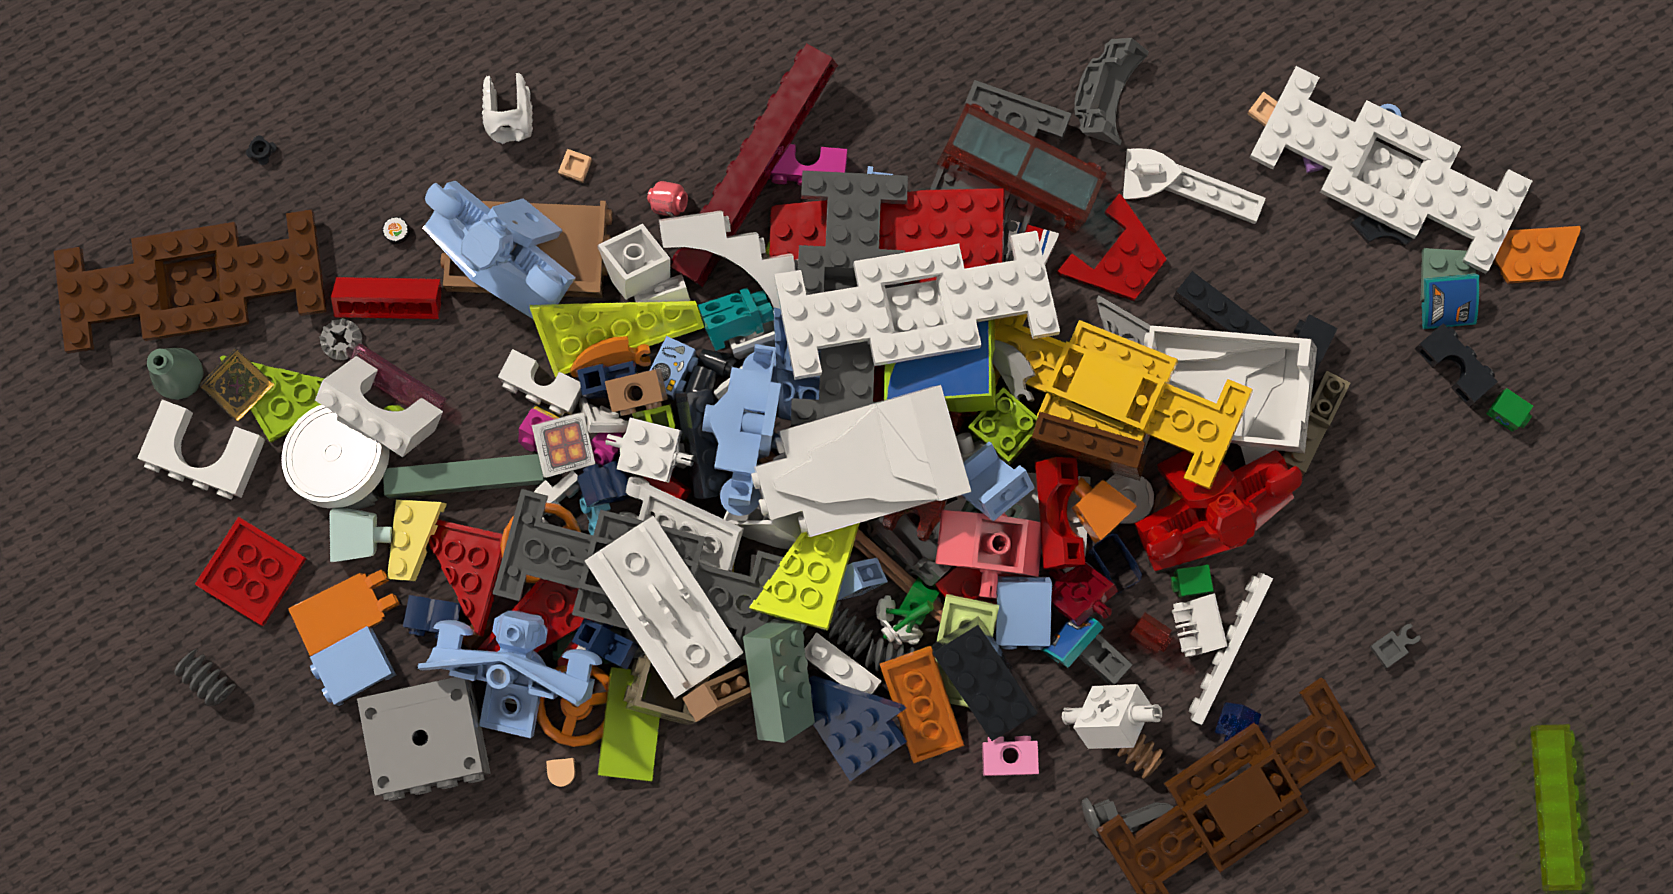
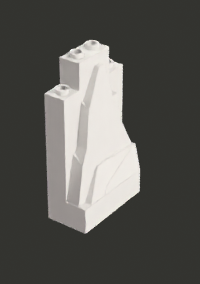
(1273, 366)
(864, 463)

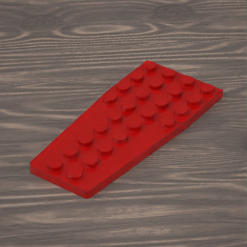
(926, 221)

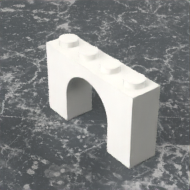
(397, 430)
(164, 452)

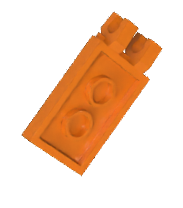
(341, 611)

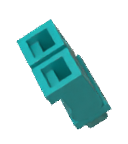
(735, 316)

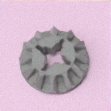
(352, 336)

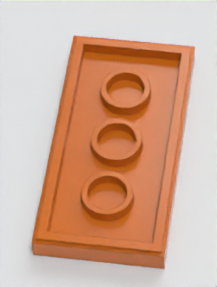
(928, 716)

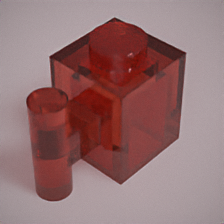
(1151, 634)

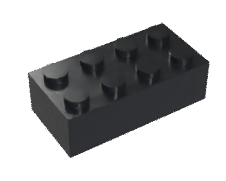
(985, 678)

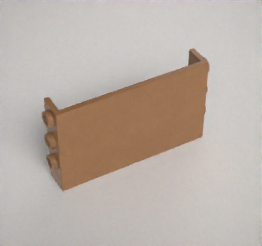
(574, 249)

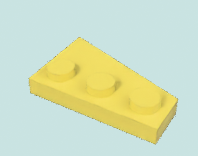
(411, 531)

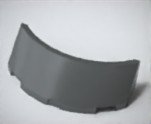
(1102, 86)
(907, 550)

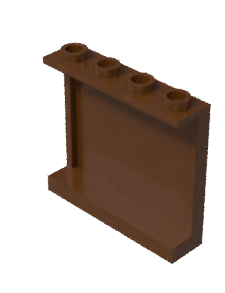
(1089, 445)

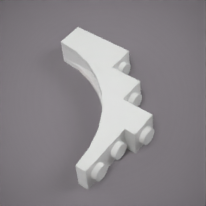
(708, 233)

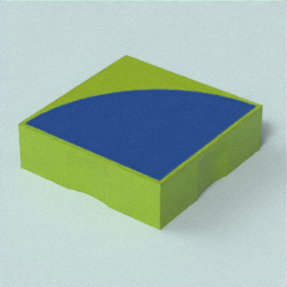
(963, 375)

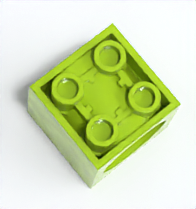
(1007, 427)

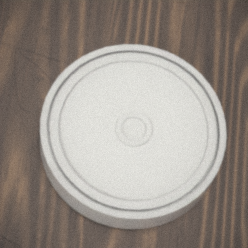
(332, 460)

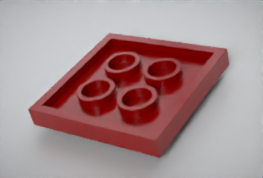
(250, 571)

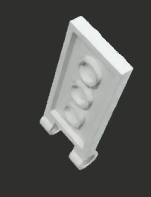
(721, 536)

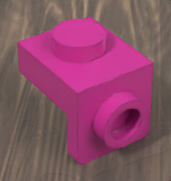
(526, 434)
(604, 453)

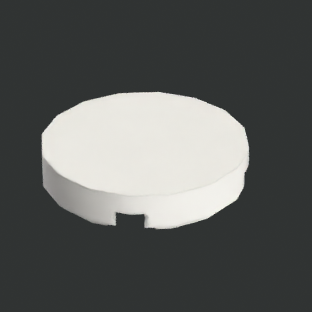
(1142, 499)

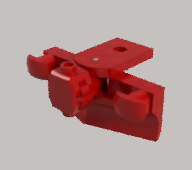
(1219, 516)

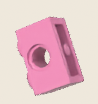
(1026, 757)

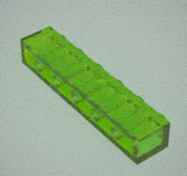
(1556, 807)

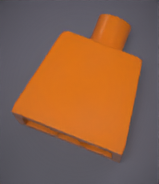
(1100, 508)

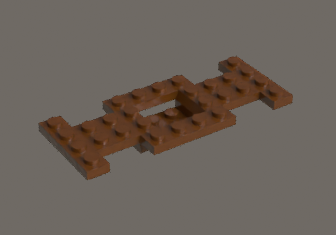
(190, 293)
(1247, 807)

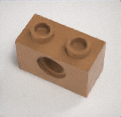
(620, 391)

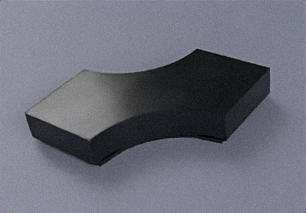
(1372, 229)

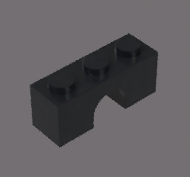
(1474, 377)

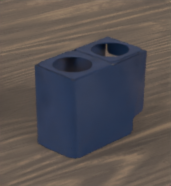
(1126, 554)

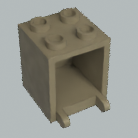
(658, 699)

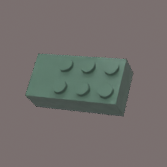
(779, 680)

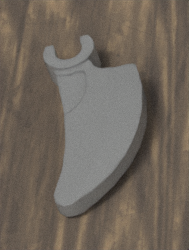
(1014, 369)

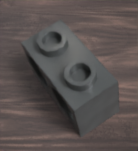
(1105, 660)

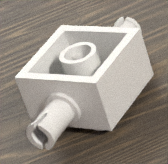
(1112, 716)

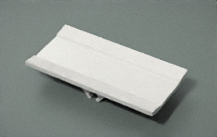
(664, 606)

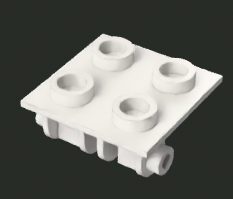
(1200, 624)

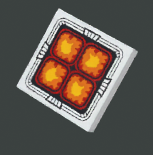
(563, 444)

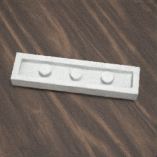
(1217, 194)

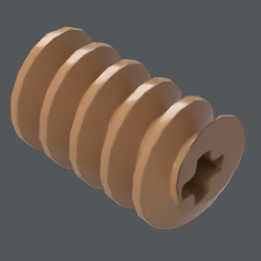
(1143, 756)

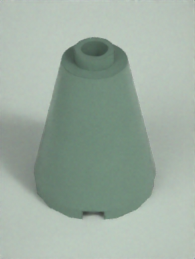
(174, 372)

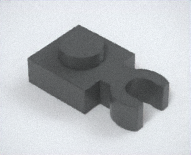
(1392, 647)

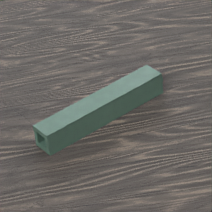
(463, 476)

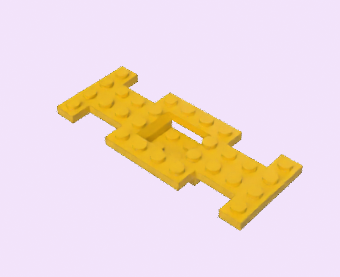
(1130, 386)

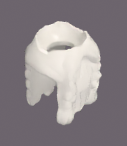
(519, 119)

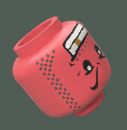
(667, 199)

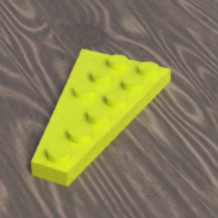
(574, 327)
(809, 578)

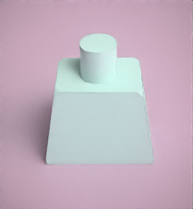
(355, 534)

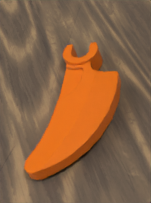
(611, 353)

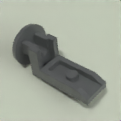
(1102, 812)

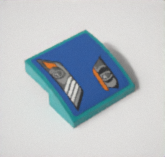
(1450, 301)
(1071, 640)

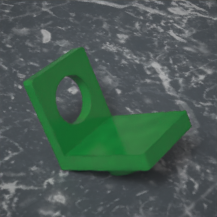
(917, 596)

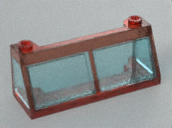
(1023, 165)

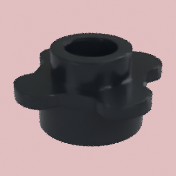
(258, 143)

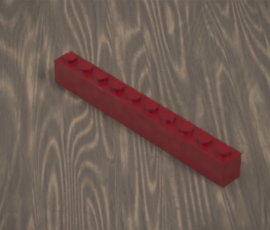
(761, 153)

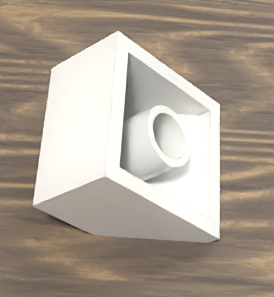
(635, 261)

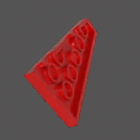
(554, 605)

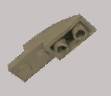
(1322, 411)

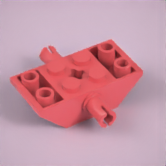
(967, 542)

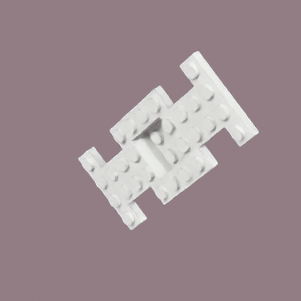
(1386, 181)
(916, 317)

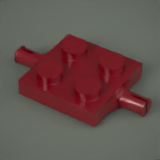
(1081, 593)

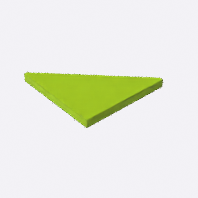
(285, 401)

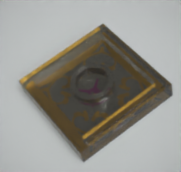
(236, 384)

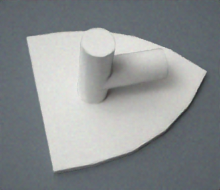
(1148, 173)

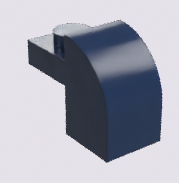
(593, 378)
(605, 643)

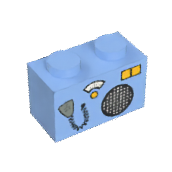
(675, 361)
(861, 578)

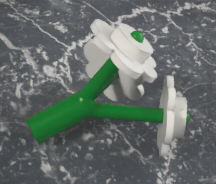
(906, 629)

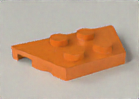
(1536, 254)

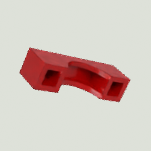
(1055, 483)

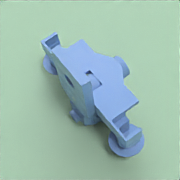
(745, 434)

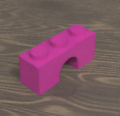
(791, 170)

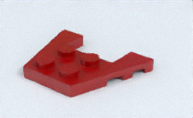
(1127, 264)

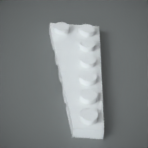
(1235, 634)

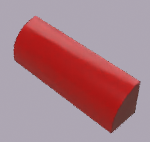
(386, 298)

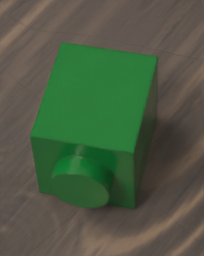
(1510, 410)
(1192, 581)

